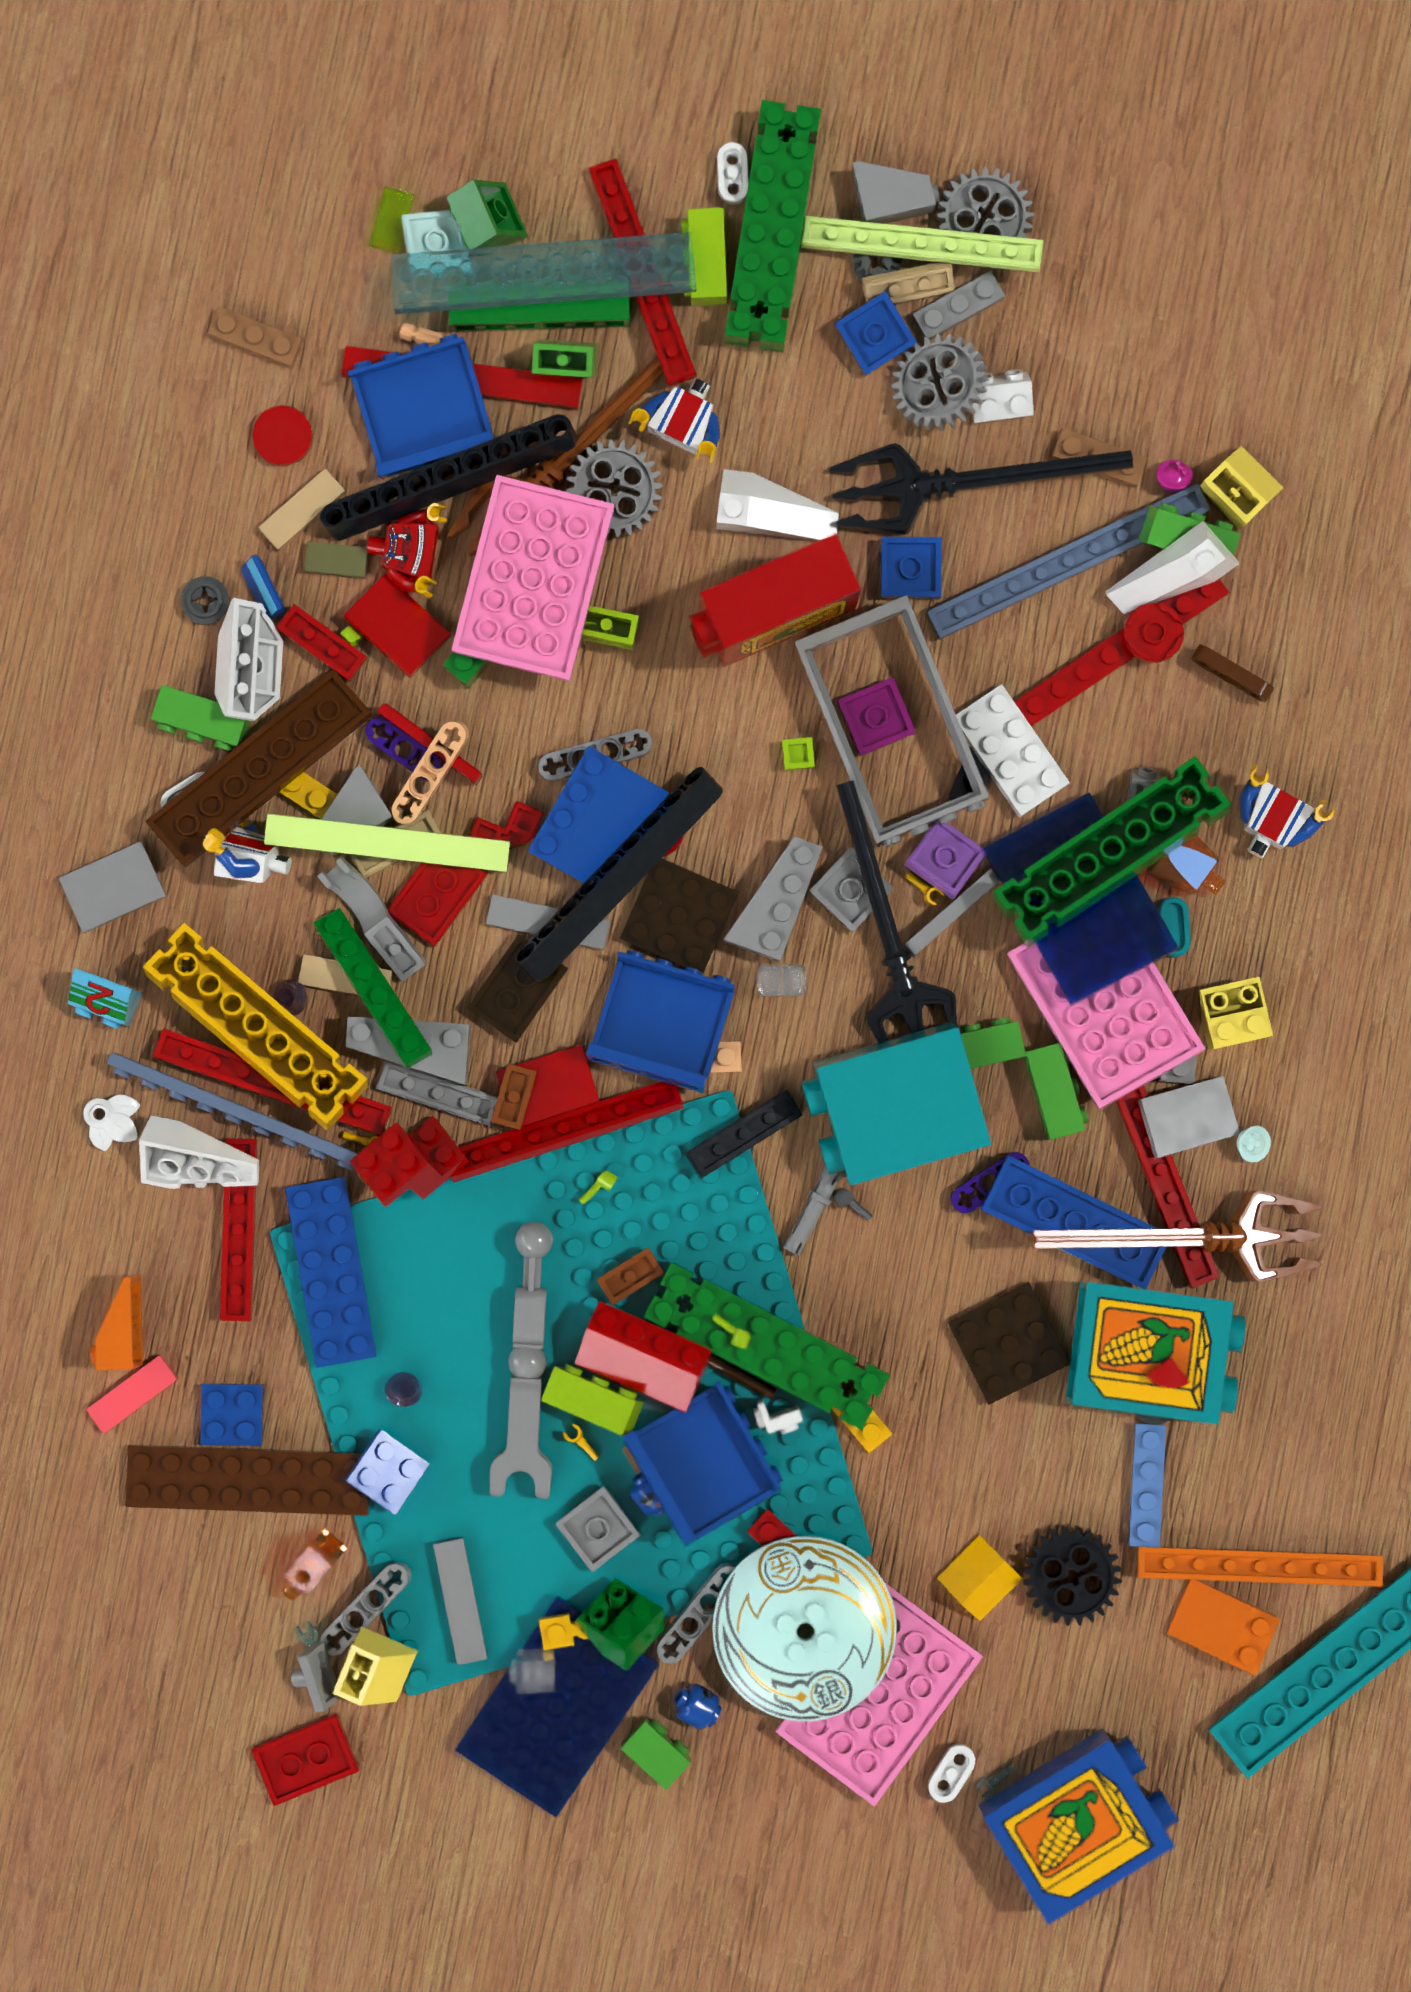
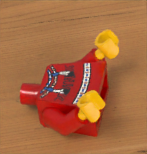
(410, 549)

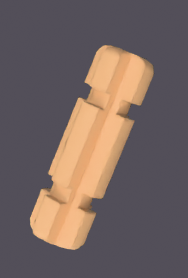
(421, 335)

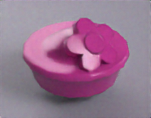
(1174, 475)

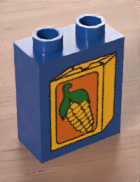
(1080, 1823)

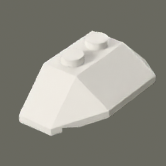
(247, 661)

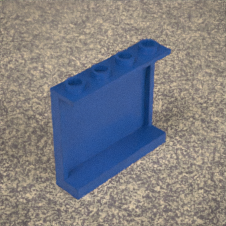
(421, 405)
(662, 1021)
(703, 1464)

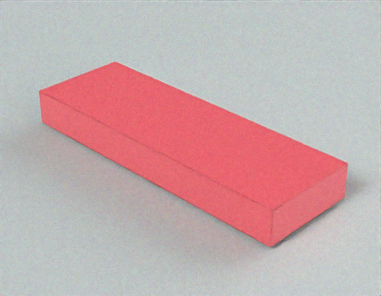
(132, 1394)

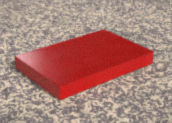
(397, 626)
(435, 898)
(560, 1084)
(305, 1759)

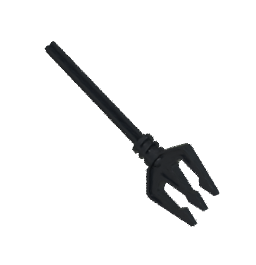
(915, 486)
(905, 992)

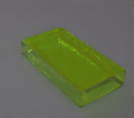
(388, 225)

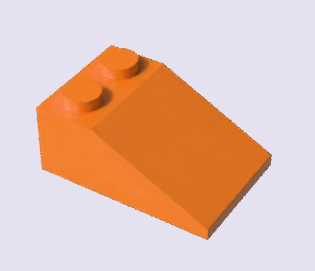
(120, 1336)
(1223, 1626)

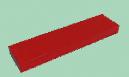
(425, 740)

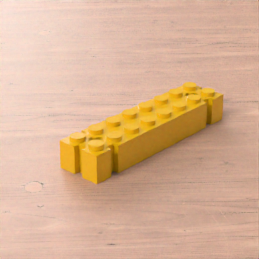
(255, 1026)

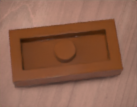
(514, 1096)
(630, 1276)

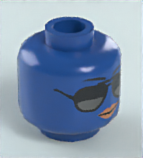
(644, 1496)
(697, 1706)

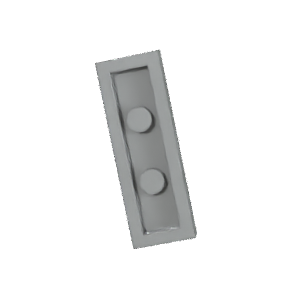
(959, 306)

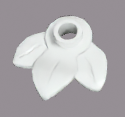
(115, 1122)

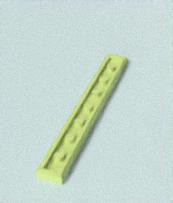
(922, 243)
(386, 842)

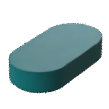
(1176, 918)

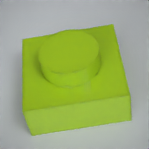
(798, 754)

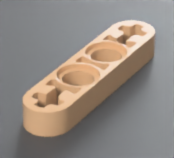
(427, 770)

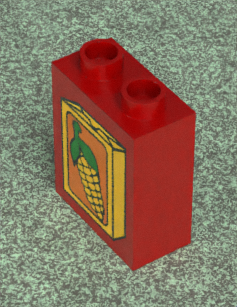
(775, 601)

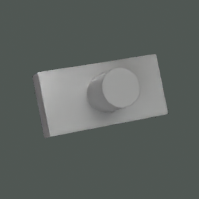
(317, 1676)

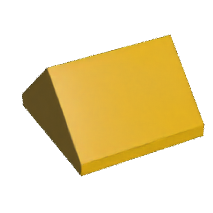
(979, 1578)

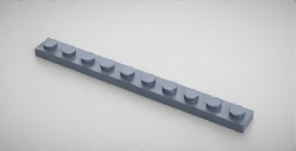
(1054, 567)
(234, 1112)

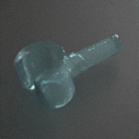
(309, 1637)
(993, 1781)

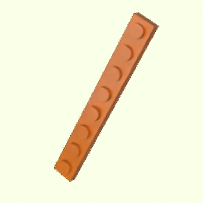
(1260, 1566)

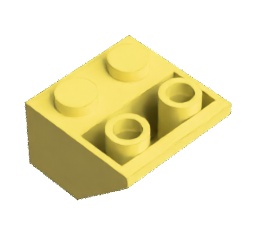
(1240, 487)
(1234, 1013)
(374, 1669)

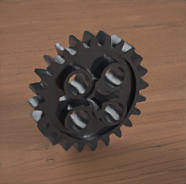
(1082, 1601)

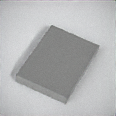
(112, 887)
(1188, 1117)

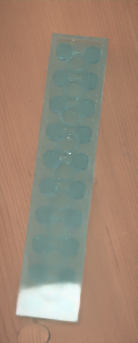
(543, 273)

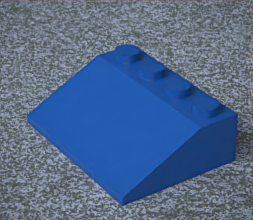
(594, 815)

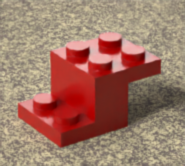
(409, 1161)

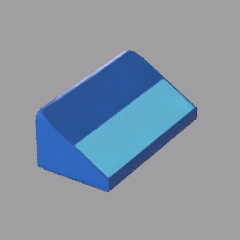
(262, 587)

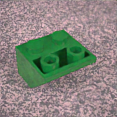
(622, 1623)

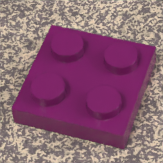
(876, 716)

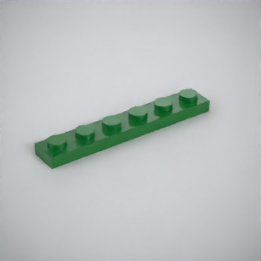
(373, 988)

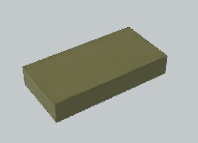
(336, 560)

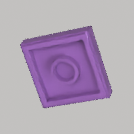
(945, 858)

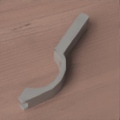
(374, 919)

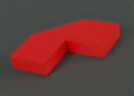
(519, 828)

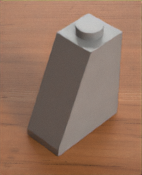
(892, 193)
(358, 803)

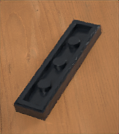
(743, 1134)

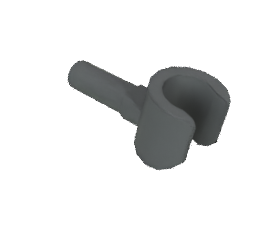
(844, 1197)

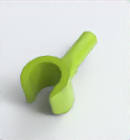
(351, 635)
(605, 1180)
(740, 1338)

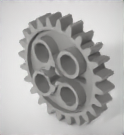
(961, 204)
(965, 372)
(618, 461)

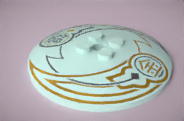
(797, 1584)

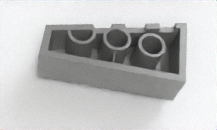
(772, 911)
(448, 1043)

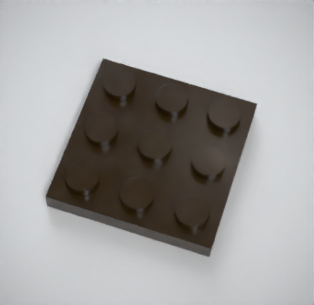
(679, 915)
(1008, 1343)

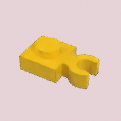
(559, 1630)

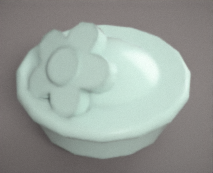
(1253, 1143)

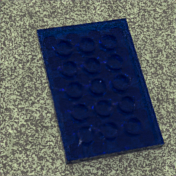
(1105, 939)
(551, 1739)

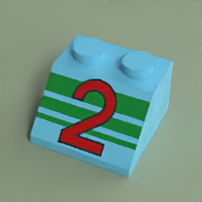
(104, 998)

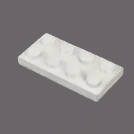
(1011, 751)

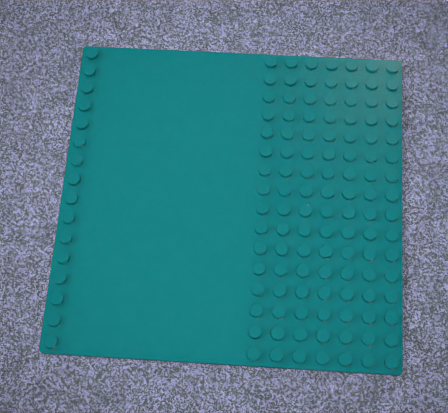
(443, 1309)

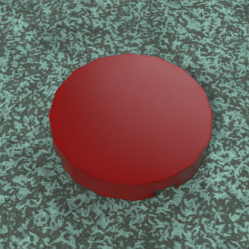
(282, 435)
(1153, 632)

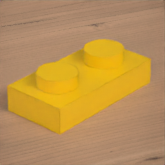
(309, 794)
(874, 1431)

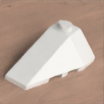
(765, 508)
(1181, 567)
(183, 1155)

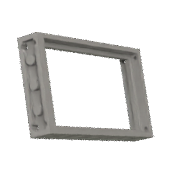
(945, 812)

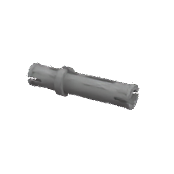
(809, 1216)

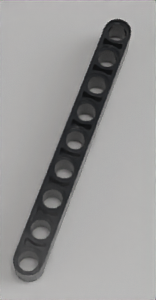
(434, 474)
(619, 874)

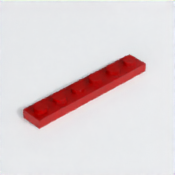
(238, 1244)

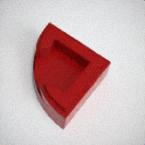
(1167, 1375)

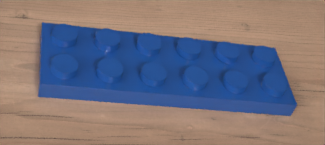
(1041, 1202)
(330, 1272)

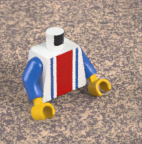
(682, 419)
(1276, 816)
(245, 855)

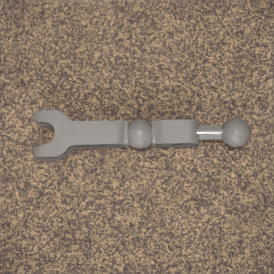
(527, 1365)

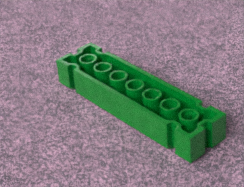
(772, 225)
(1111, 851)
(776, 1349)

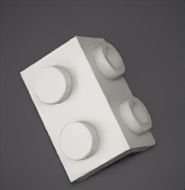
(1005, 397)
(783, 1420)

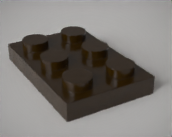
(511, 996)

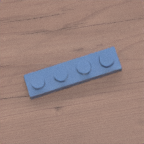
(1147, 1485)

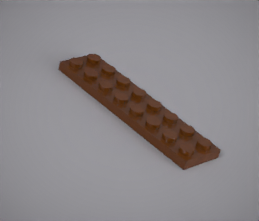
(259, 767)
(242, 1480)

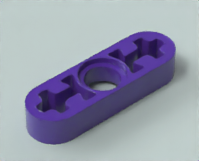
(381, 742)
(966, 1188)

